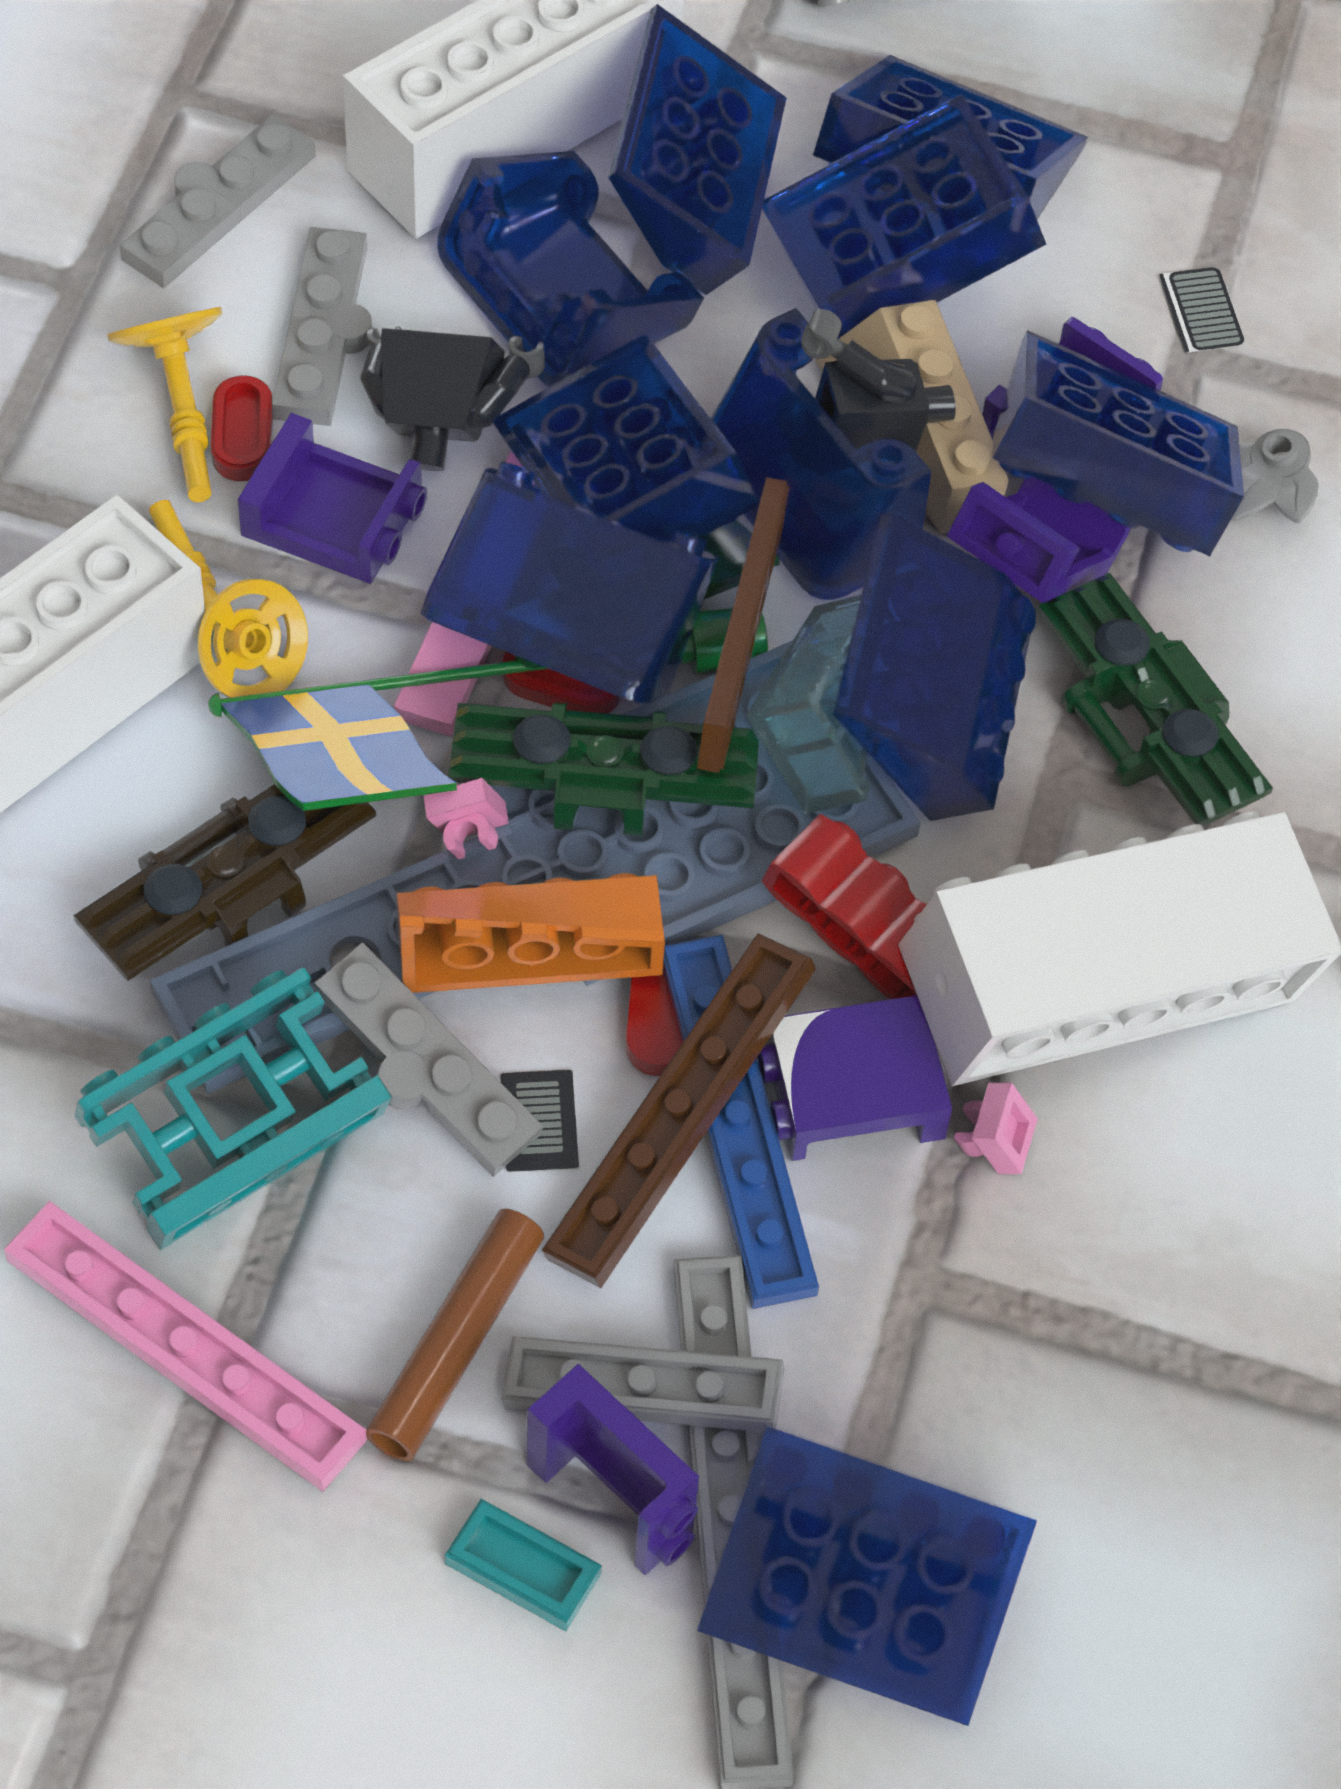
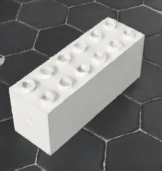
(488, 86)
(90, 639)
(1117, 945)

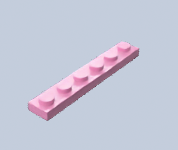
(186, 1346)

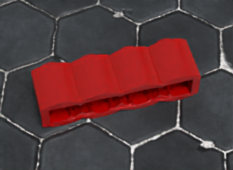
(848, 901)

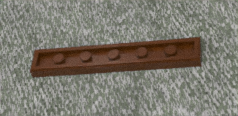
(743, 626)
(678, 1110)

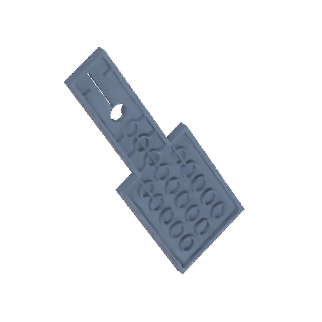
(703, 857)

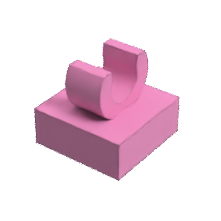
(467, 811)
(1001, 1129)

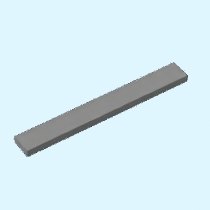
(744, 1683)

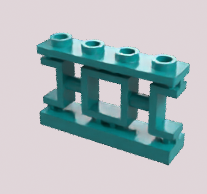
(260, 1149)

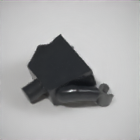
(443, 385)
(872, 395)

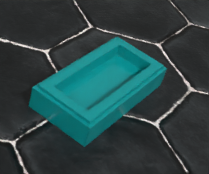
(523, 1564)

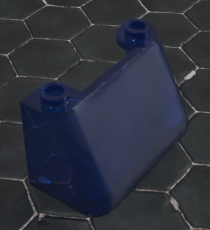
(543, 272)
(832, 485)
(570, 587)

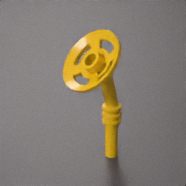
(187, 423)
(241, 634)

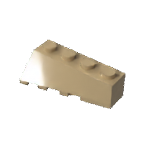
(954, 450)

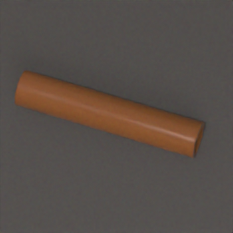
(455, 1335)

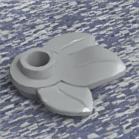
(1278, 478)

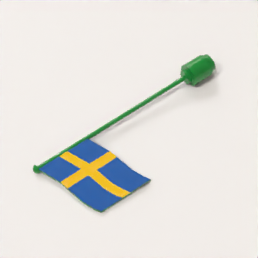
(354, 748)

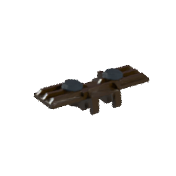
(176, 902)

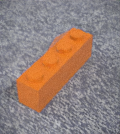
(530, 933)

